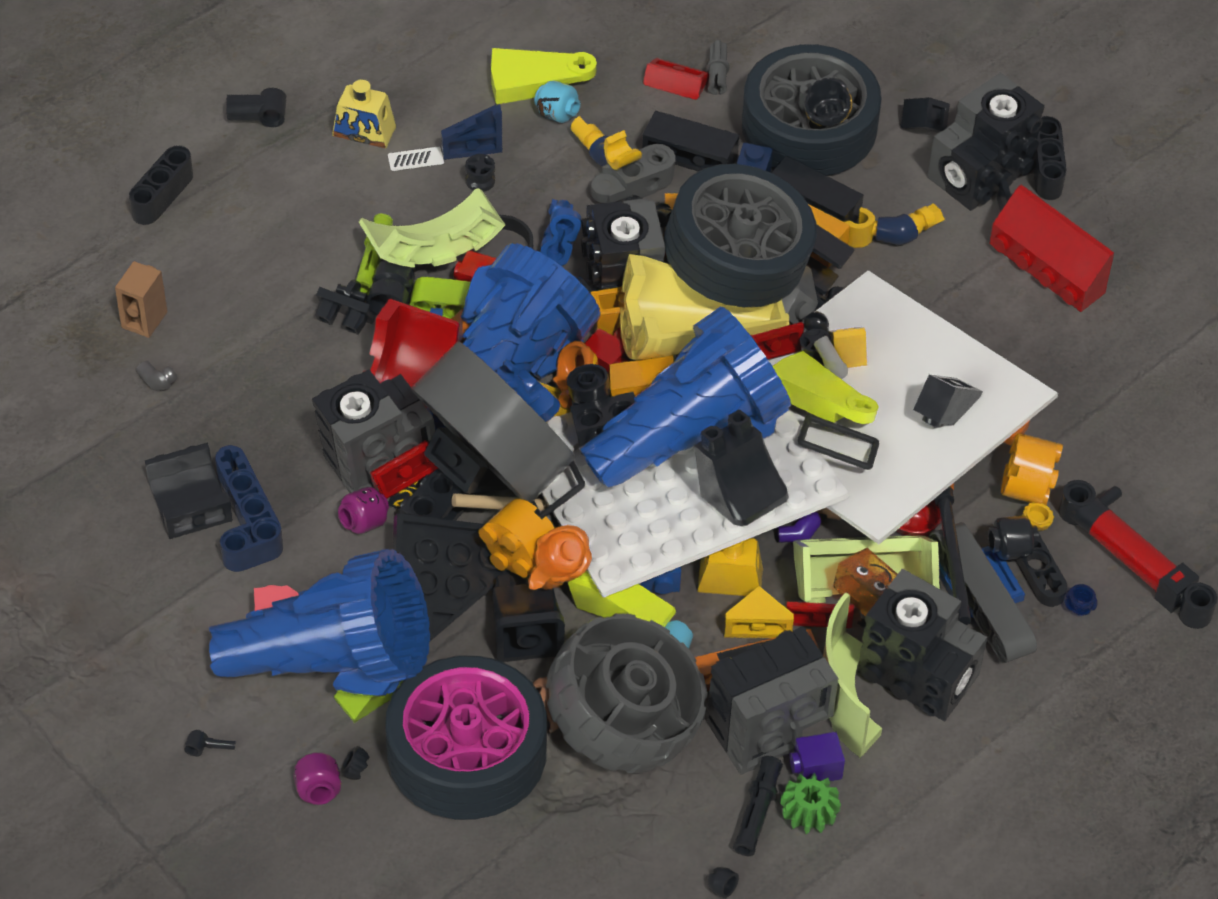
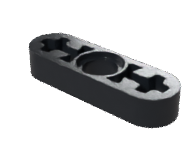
(1037, 577)

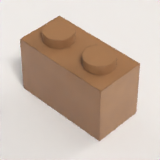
(141, 299)

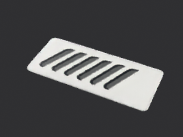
(415, 158)

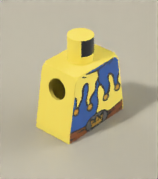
(364, 115)

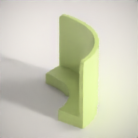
(440, 239)
(842, 652)

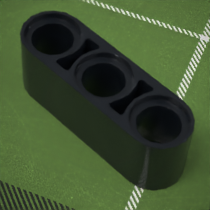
(1050, 160)
(161, 185)

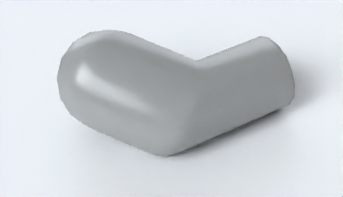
(830, 357)

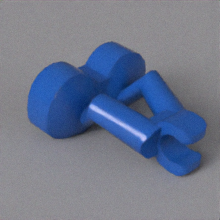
(561, 231)
(529, 390)

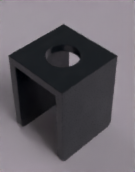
(834, 252)

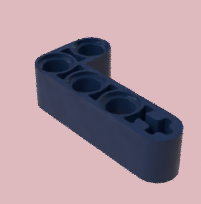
(259, 532)

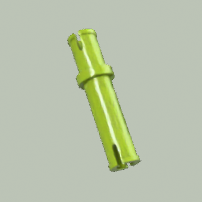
(371, 258)

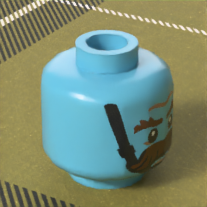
(557, 101)

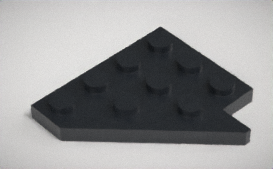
(448, 563)

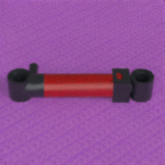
(1173, 584)

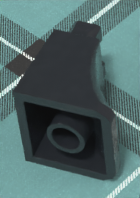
(738, 471)
(526, 621)

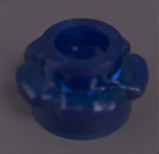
(1081, 593)

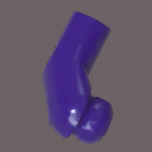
(802, 530)

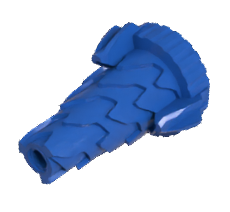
(525, 312)
(705, 384)
(354, 623)

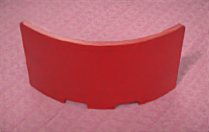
(409, 341)

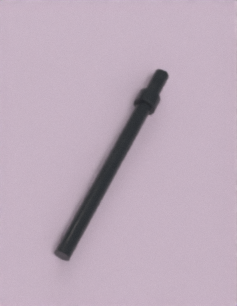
(945, 502)

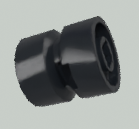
(390, 282)
(588, 384)

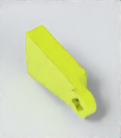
(520, 73)
(822, 392)

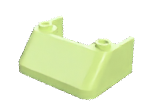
(819, 558)

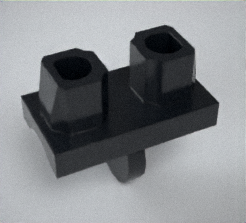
(348, 301)

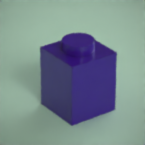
(819, 755)

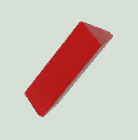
(675, 78)
(780, 340)
(402, 471)
(815, 614)

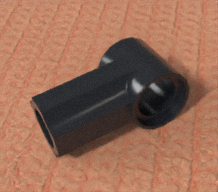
(267, 107)

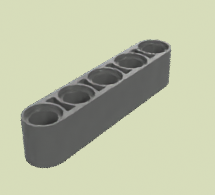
(989, 599)

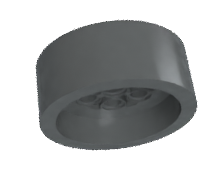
(493, 422)

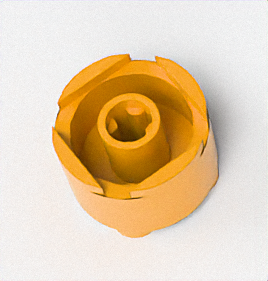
(1031, 469)
(514, 536)

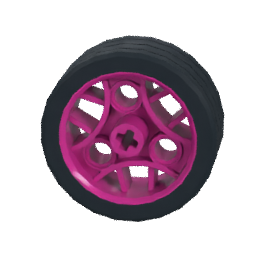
(463, 700)

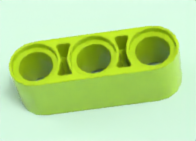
(439, 293)

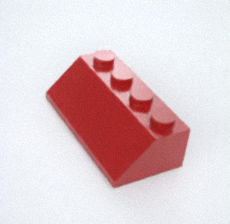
(1052, 249)

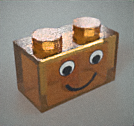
(863, 578)

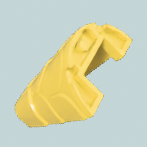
(663, 309)

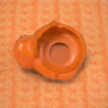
(571, 357)
(560, 557)

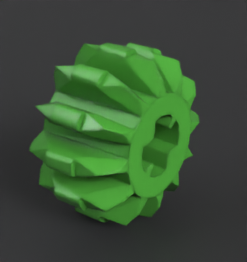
(810, 803)

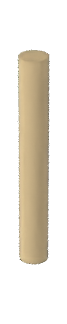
(488, 502)

